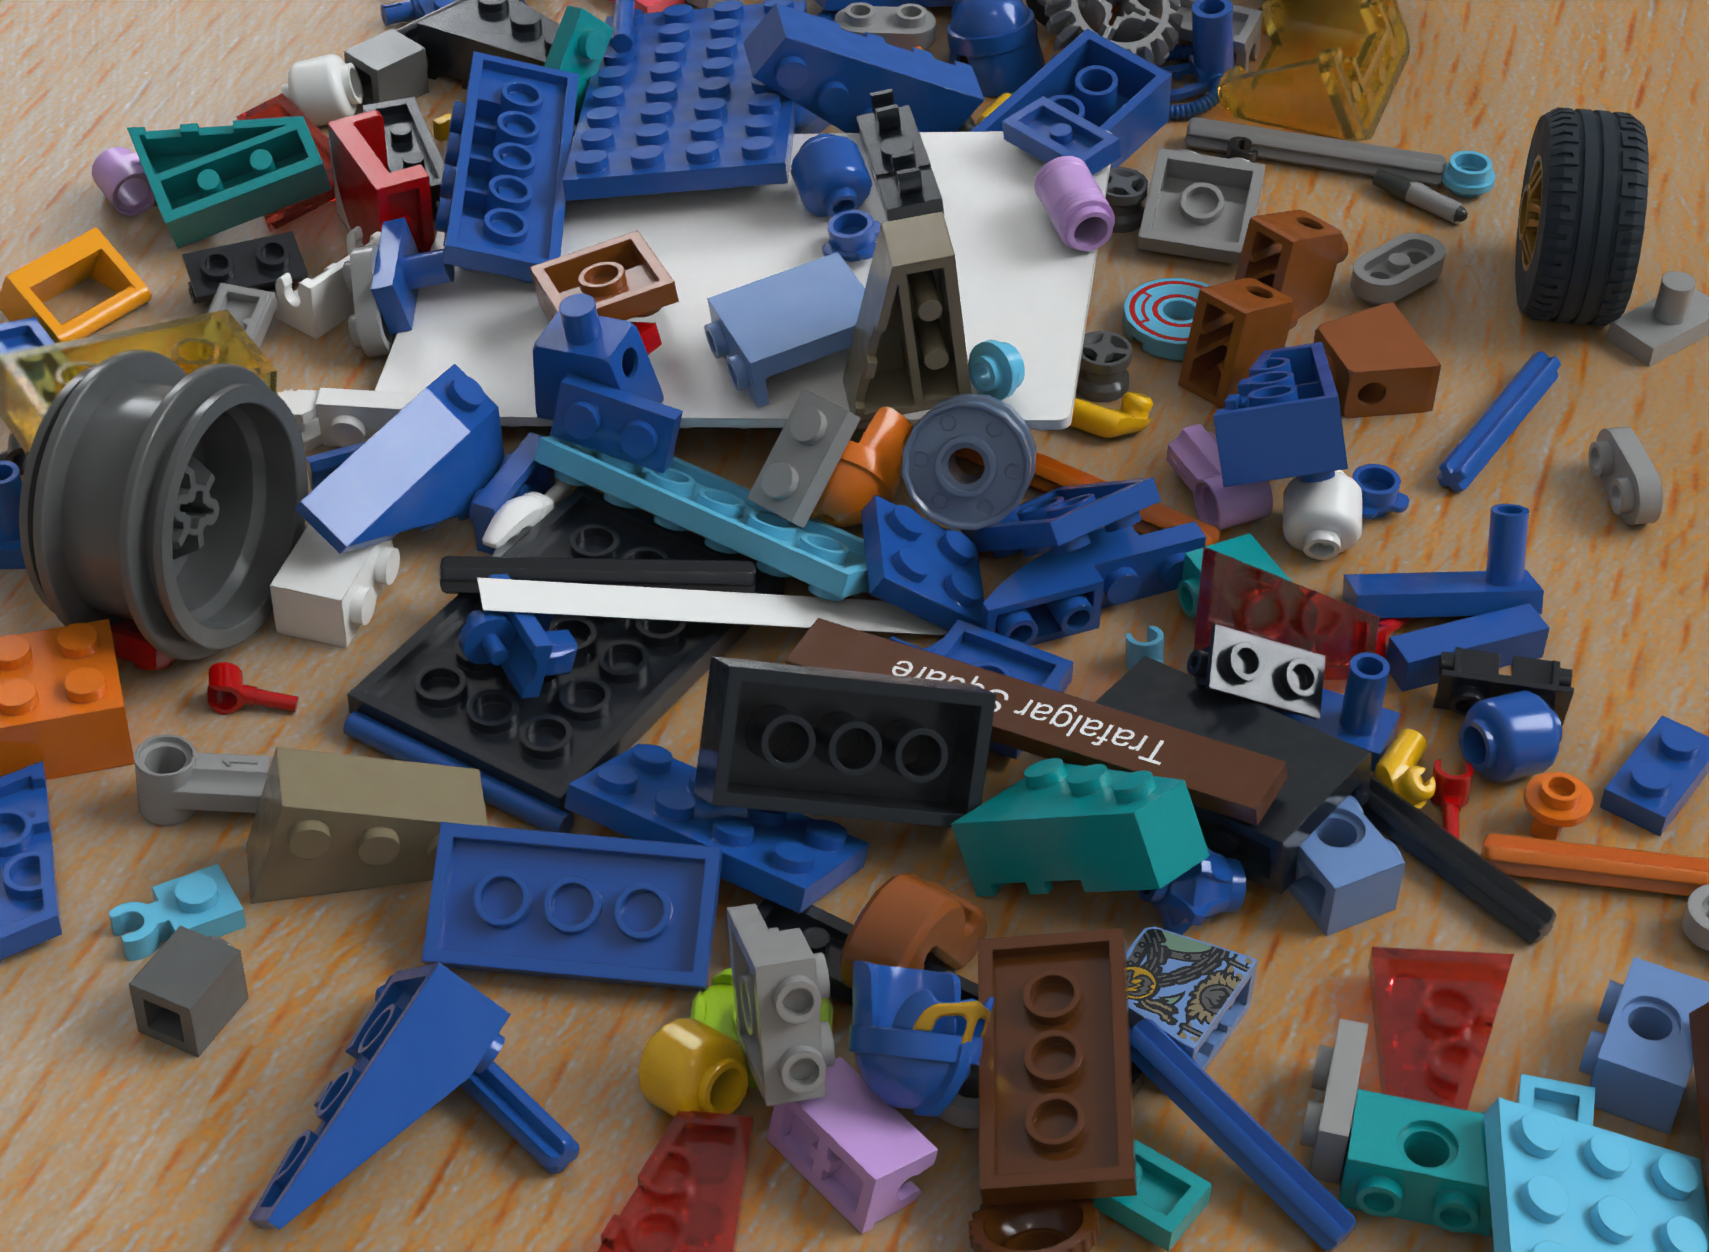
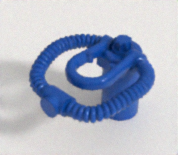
(1208, 57)

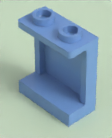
(784, 321)

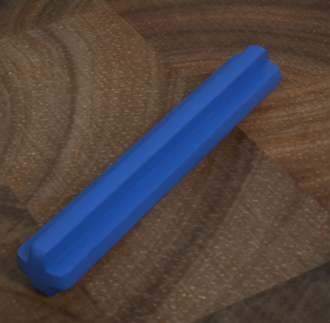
(1498, 422)
(519, 1115)
(1240, 1136)

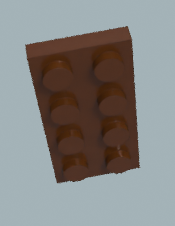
(1055, 1069)

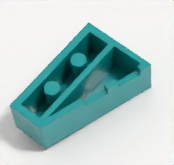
(228, 173)
(1082, 826)

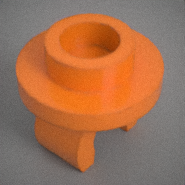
(1556, 802)

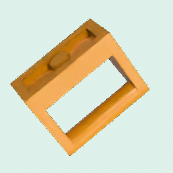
(64, 268)

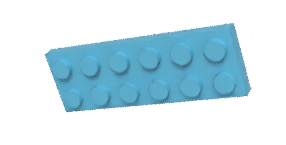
(719, 511)

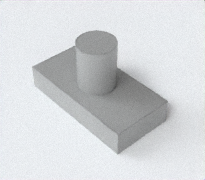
(1665, 323)

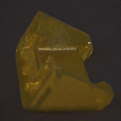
(1325, 68)

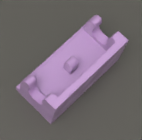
(853, 1148)

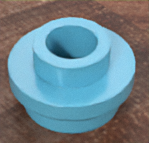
(1469, 174)
(996, 368)

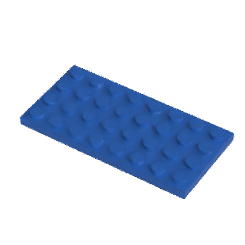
(681, 109)

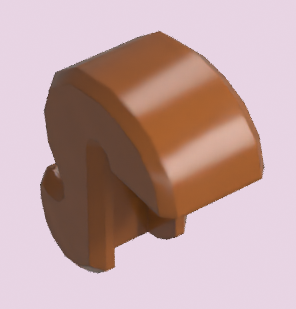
(908, 921)

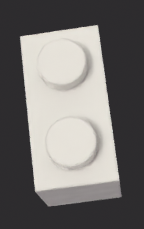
(330, 593)

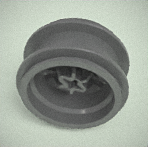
(163, 501)

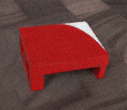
(365, 188)

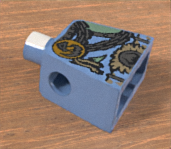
(1188, 989)

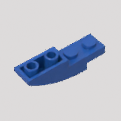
(1067, 591)

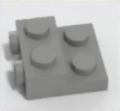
(1200, 205)
(778, 1007)

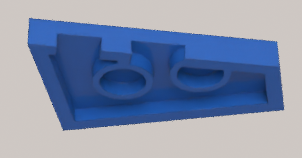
(26, 862)

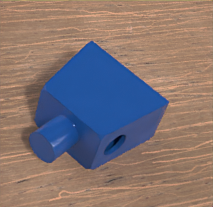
(591, 348)

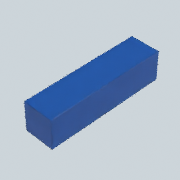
(1508, 632)

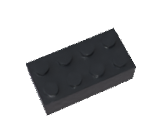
(842, 743)

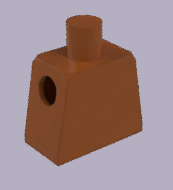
(1293, 255)
(1229, 334)
(1379, 363)

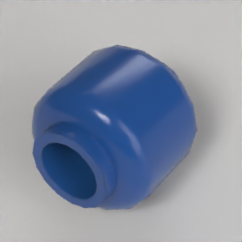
(830, 174)
(1510, 736)

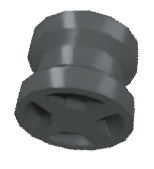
(1125, 195)
(1104, 366)

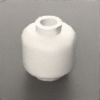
(324, 88)
(1323, 515)

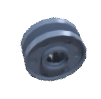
(963, 498)

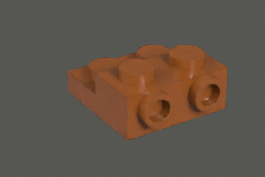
(617, 273)

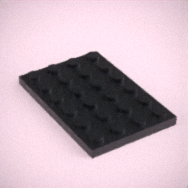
(618, 684)

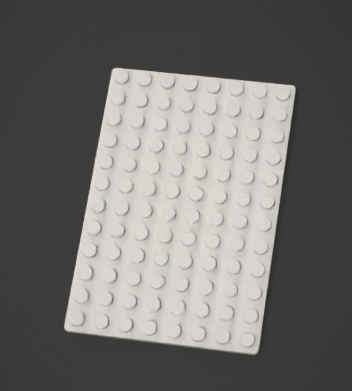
(1010, 265)

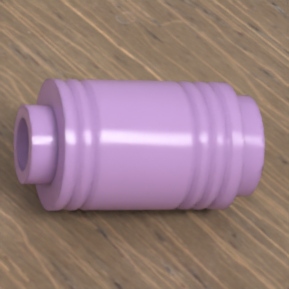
(1075, 203)

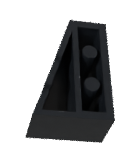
(487, 27)

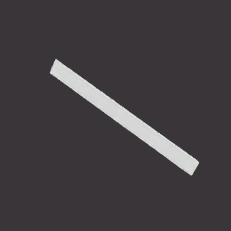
(696, 606)

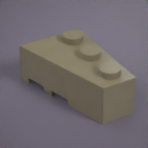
(909, 324)
(353, 822)

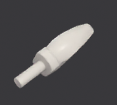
(520, 516)

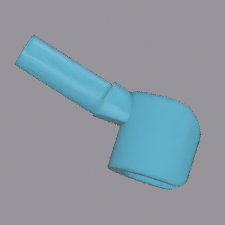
(1152, 648)

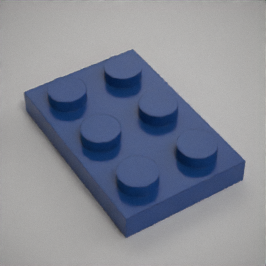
(1065, 517)

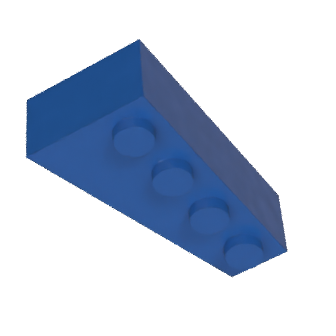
(838, 69)
(1282, 420)

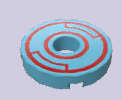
(1151, 311)

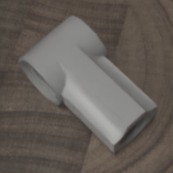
(179, 781)

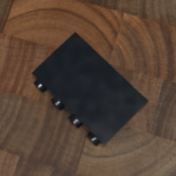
(1319, 766)

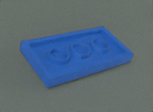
(764, 851)
(573, 906)

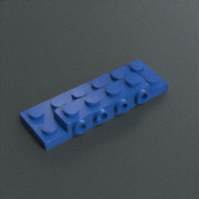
(507, 167)

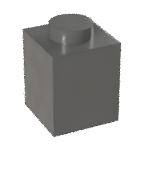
(389, 67)
(189, 990)

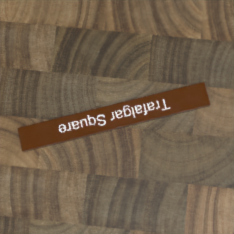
(1068, 727)

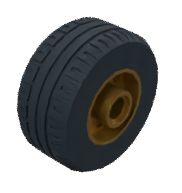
(1581, 216)

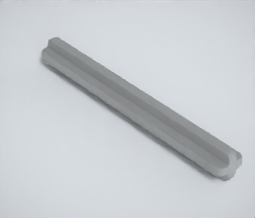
(1317, 151)

